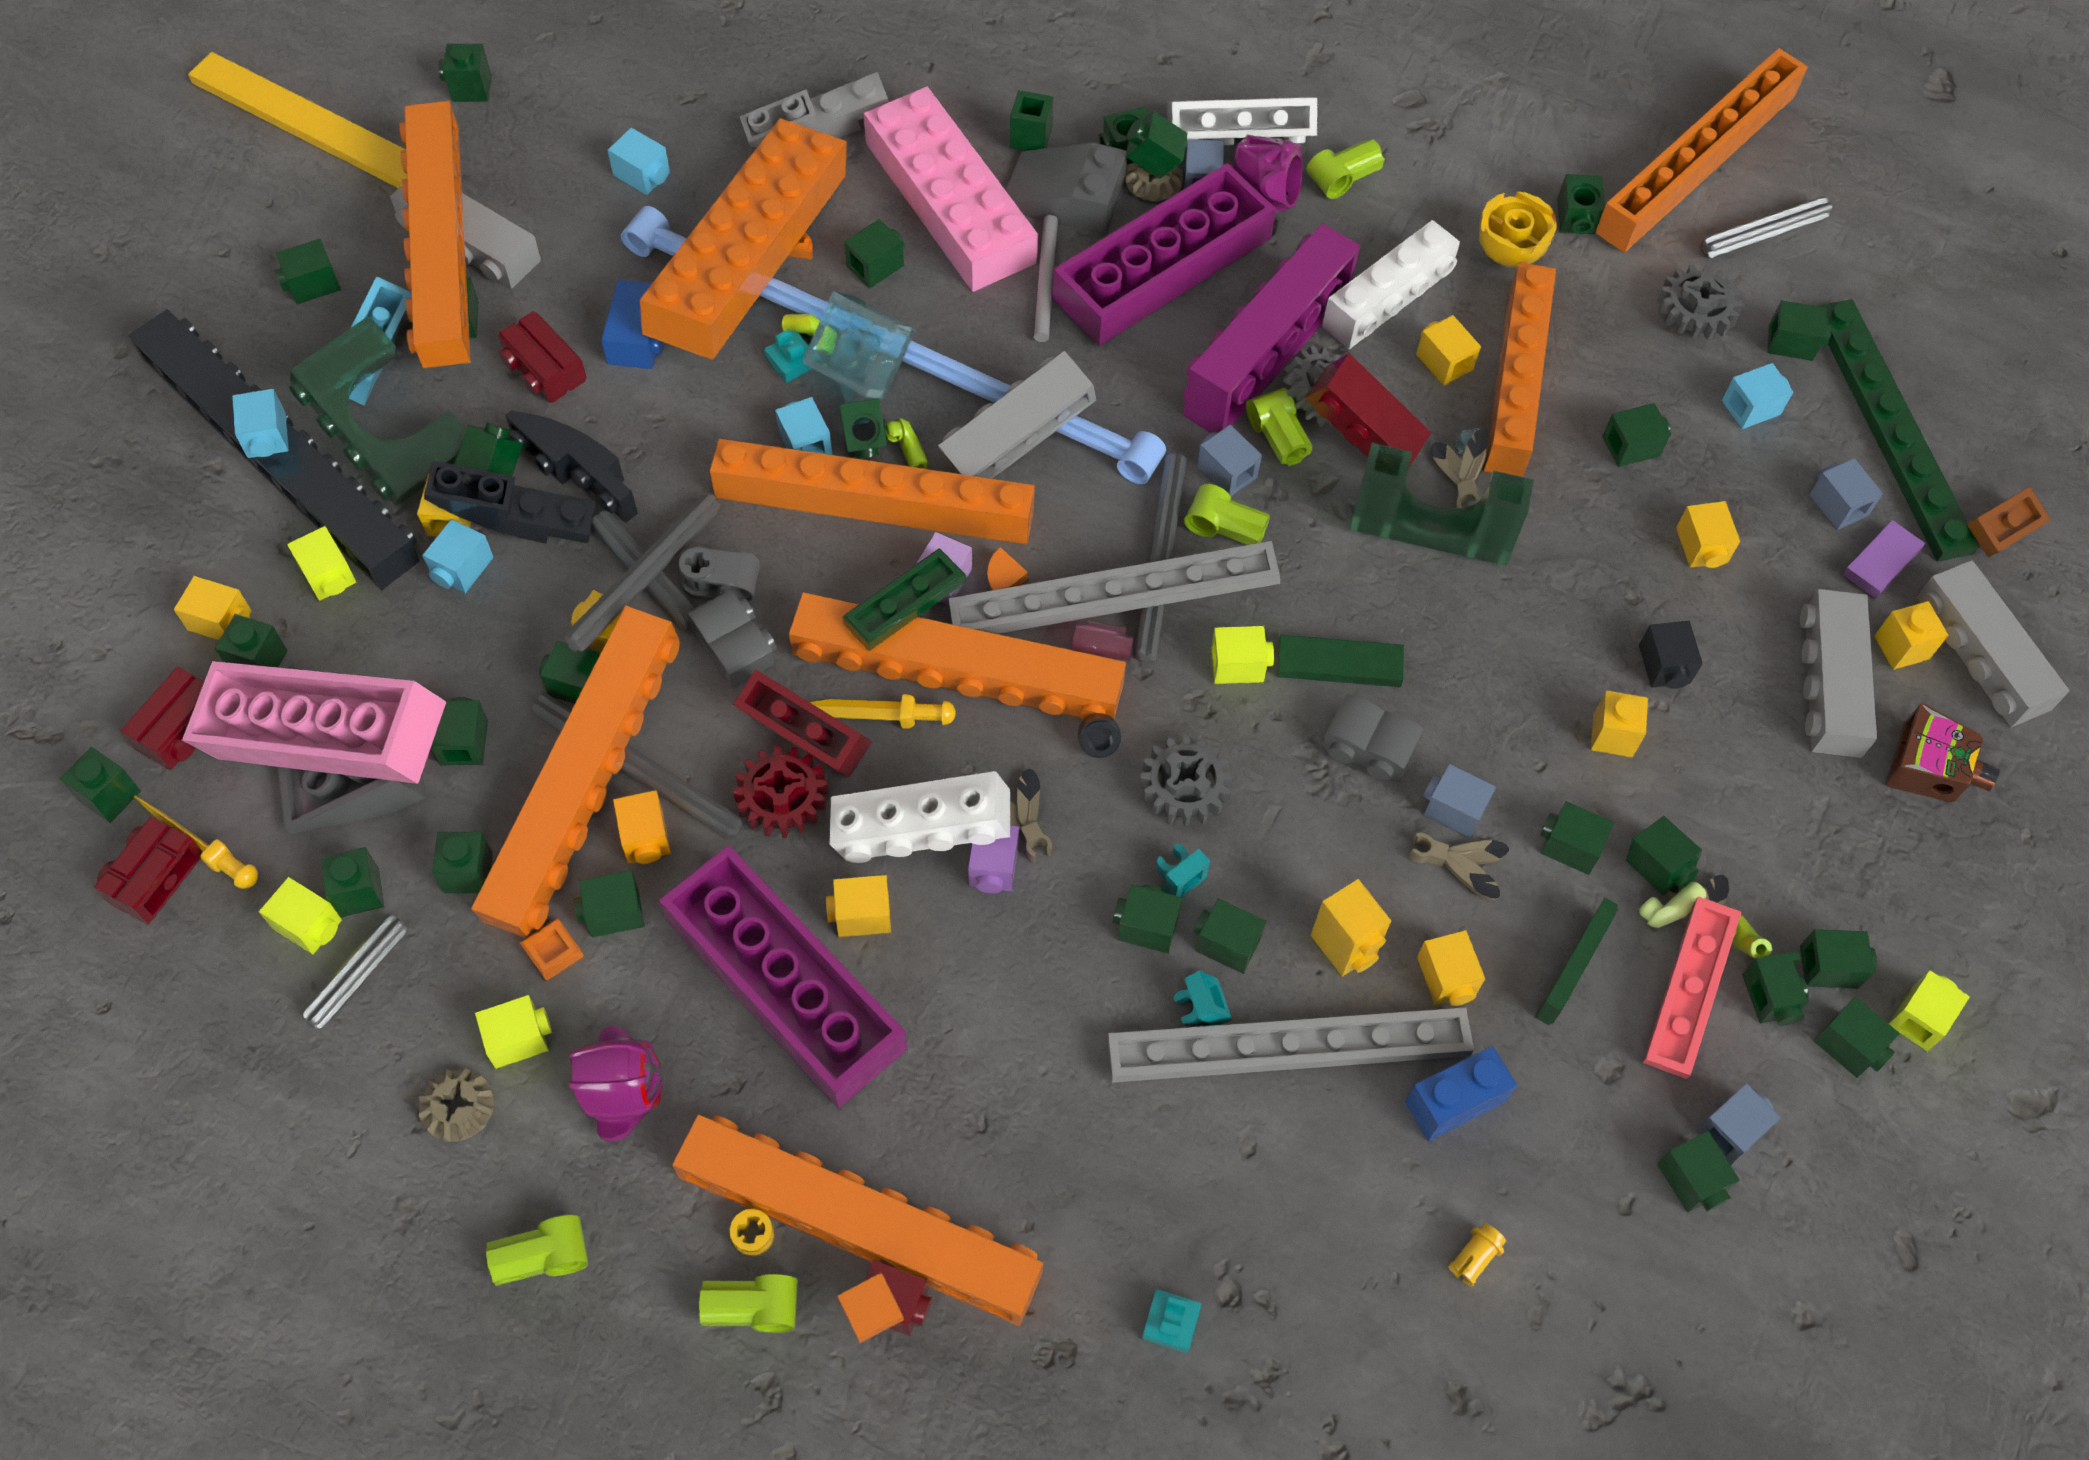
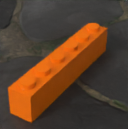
(1520, 370)

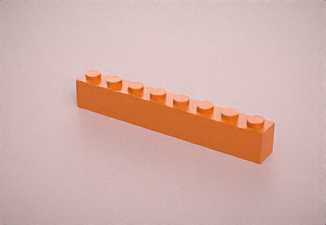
(1700, 150)
(435, 236)
(873, 491)
(963, 661)
(577, 774)
(859, 1219)

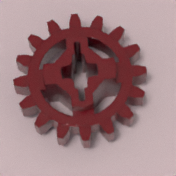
(789, 809)

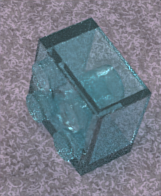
(859, 345)

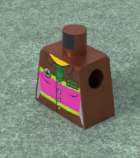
(1939, 757)

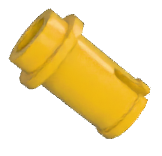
(1478, 1253)

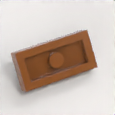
(2008, 522)

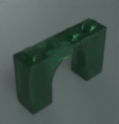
(326, 384)
(1477, 531)

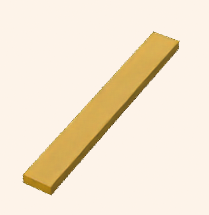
(300, 117)

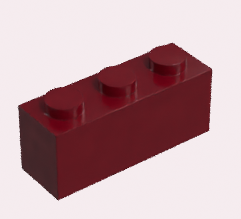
(1365, 409)
(802, 723)

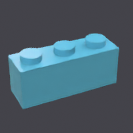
(388, 309)

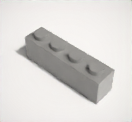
(491, 241)
(1019, 419)
(1993, 644)
(1839, 673)

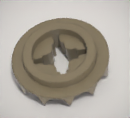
(1159, 189)
(466, 1120)

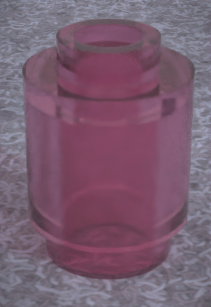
(1103, 640)

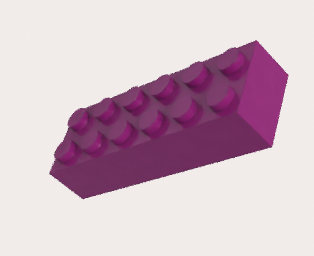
(1162, 254)
(1268, 330)
(784, 976)

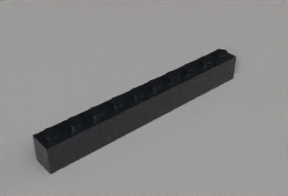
(302, 474)

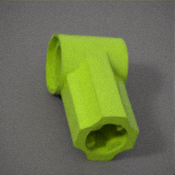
(1338, 171)
(1276, 418)
(1216, 513)
(552, 1249)
(764, 1303)

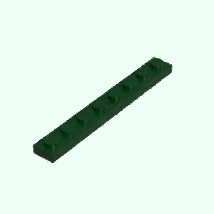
(1898, 434)

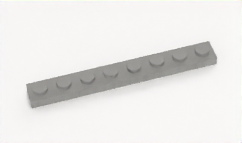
(1118, 589)
(1289, 1044)

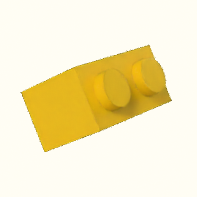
(1351, 928)

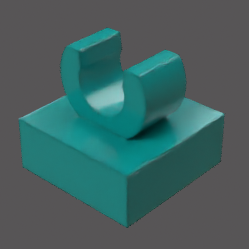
(787, 355)
(1187, 874)
(1207, 1000)
(1171, 1321)

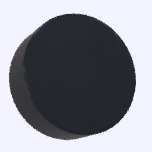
(1099, 735)

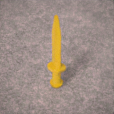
(905, 711)
(215, 855)

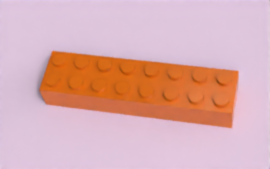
(743, 239)

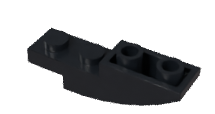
(572, 454)
(499, 505)

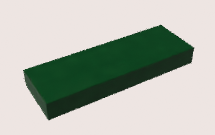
(904, 599)
(1340, 661)
(1577, 962)

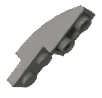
(828, 113)

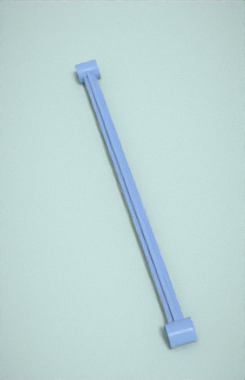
(1136, 457)

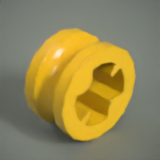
(742, 1222)

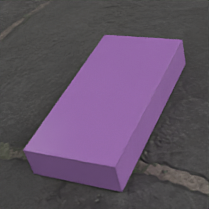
(1883, 559)

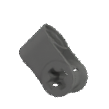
(719, 573)

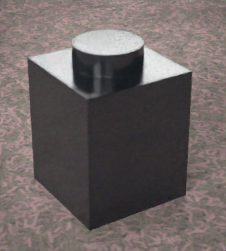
(1670, 654)

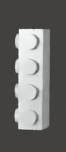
(1236, 118)
(1390, 284)
(920, 817)

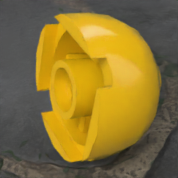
(1516, 229)

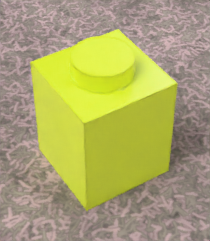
(322, 563)
(1240, 654)
(301, 916)
(1929, 1010)
(513, 1031)

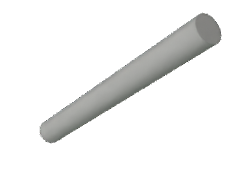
(1045, 279)

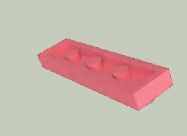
(1692, 987)

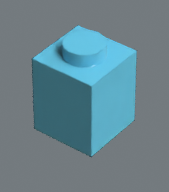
(639, 161)
(1757, 395)
(260, 423)
(803, 427)
(457, 556)

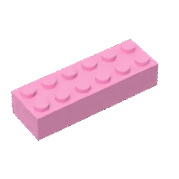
(951, 189)
(315, 721)

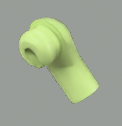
(1675, 909)

